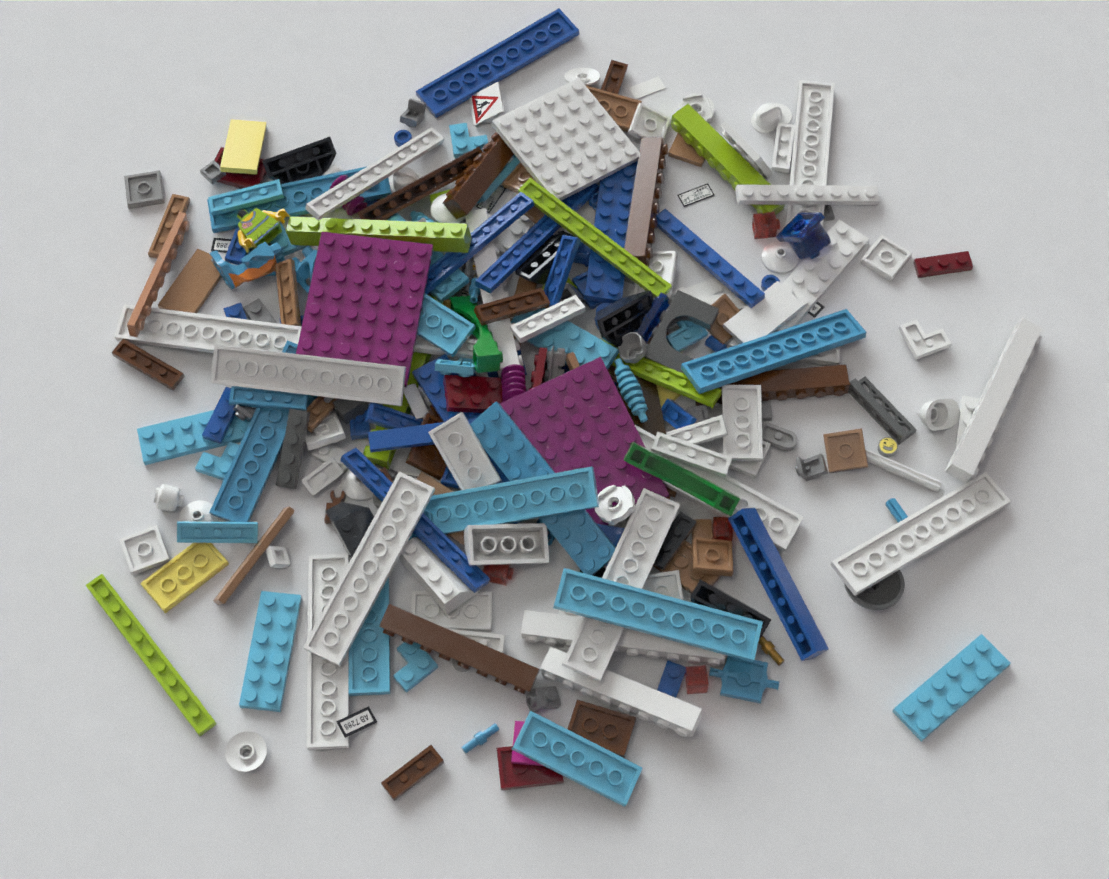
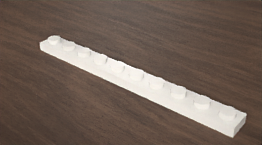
(374, 174)

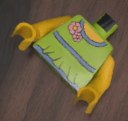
(259, 227)

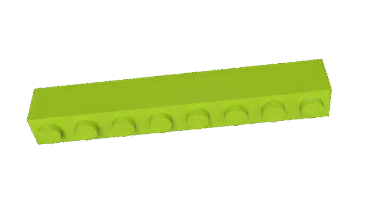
(718, 153)

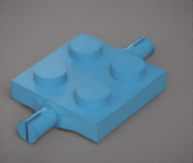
(744, 679)

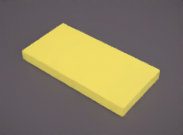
(243, 147)
(184, 574)

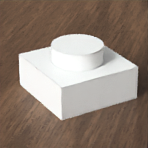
(278, 557)

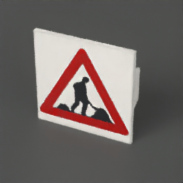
(486, 104)

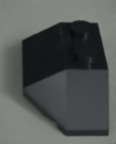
(301, 163)
(539, 264)
(623, 317)
(350, 524)
(712, 597)

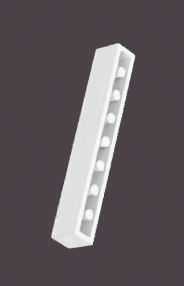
(626, 694)

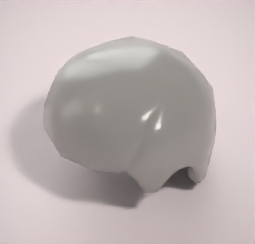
(632, 348)

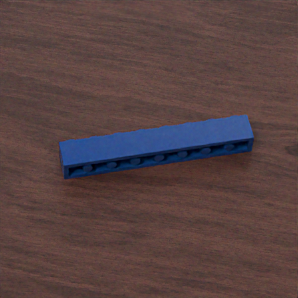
(778, 584)

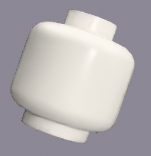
(168, 498)

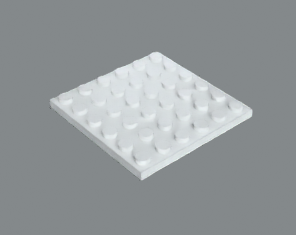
(566, 140)

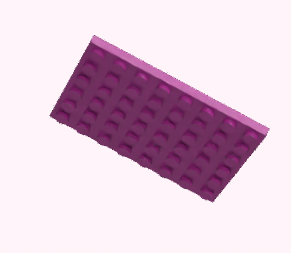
(365, 300)
(583, 424)

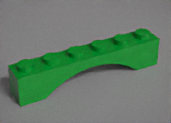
(485, 351)
(682, 478)

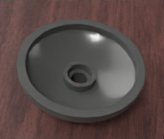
(885, 593)

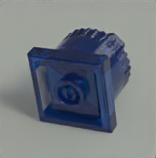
(805, 234)

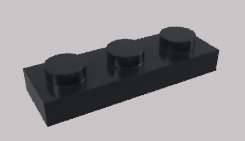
(675, 538)

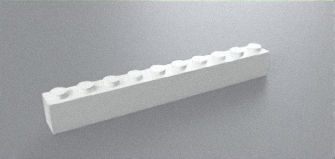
(500, 329)
(994, 400)
(562, 629)

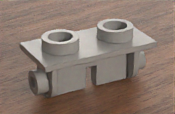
(556, 359)

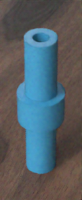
(473, 291)
(480, 738)

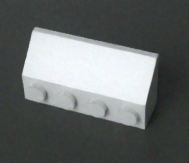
(506, 544)
(435, 576)

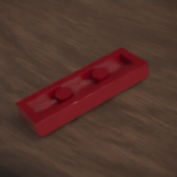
(943, 264)

